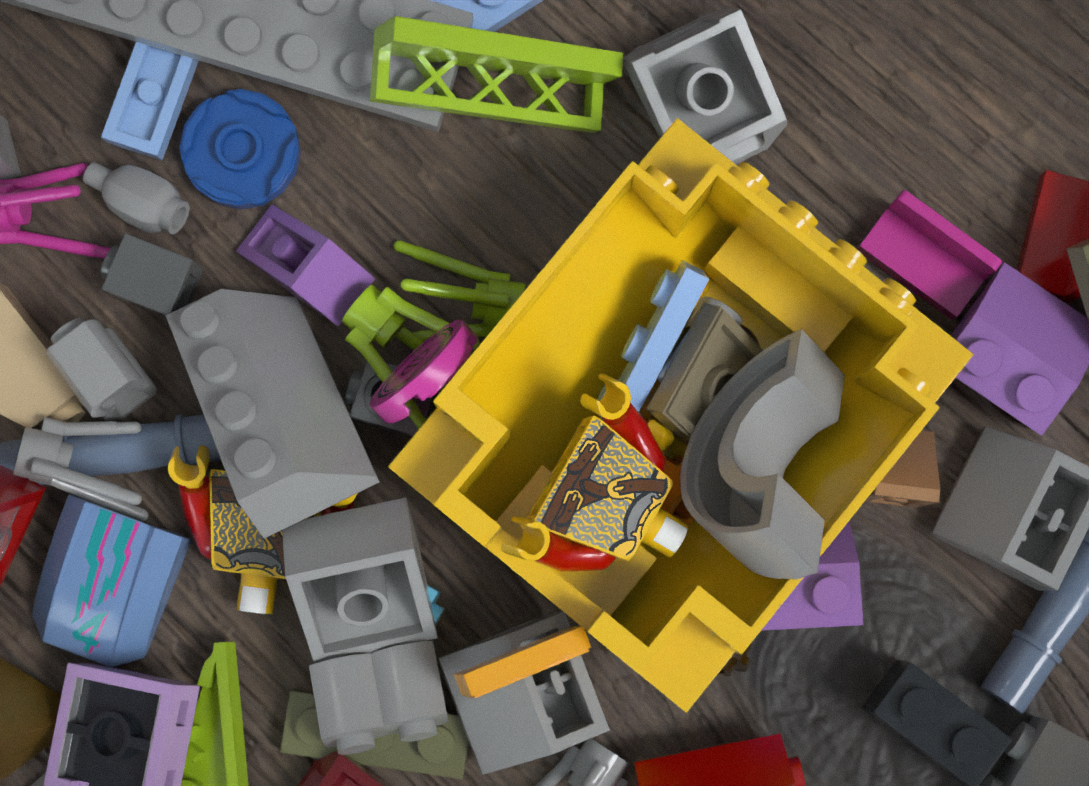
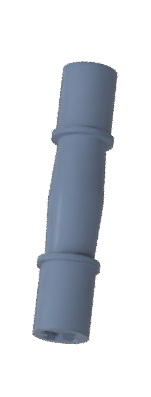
(131, 452)
(1045, 633)

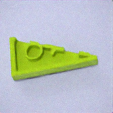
(217, 736)

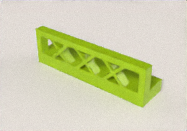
(497, 52)

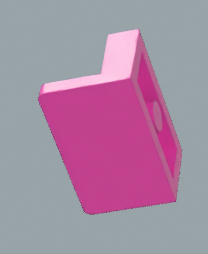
(928, 254)

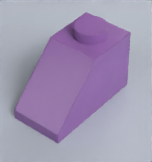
(305, 264)

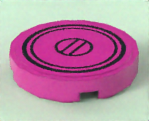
(424, 371)

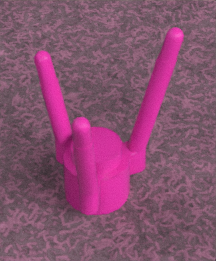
(17, 210)

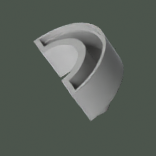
(742, 449)

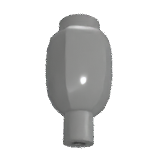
(139, 197)

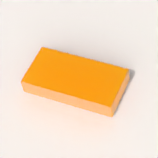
(522, 662)

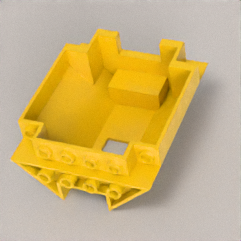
(521, 391)

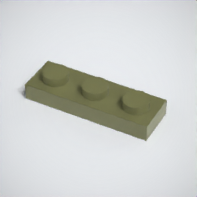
(438, 755)

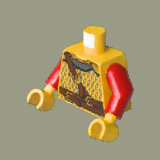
(602, 493)
(228, 534)

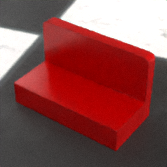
(1055, 223)

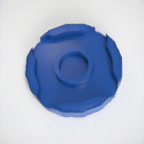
(240, 149)

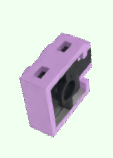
(120, 728)

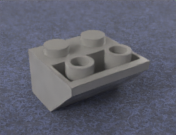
(1018, 508)
(532, 714)

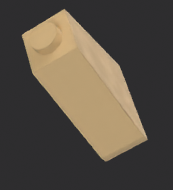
(28, 379)

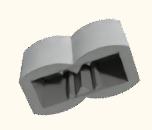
(99, 369)
(378, 696)

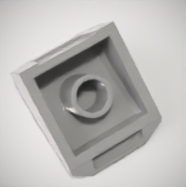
(710, 82)

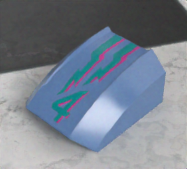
(105, 583)

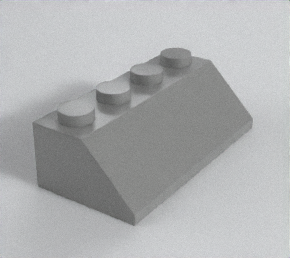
(270, 406)

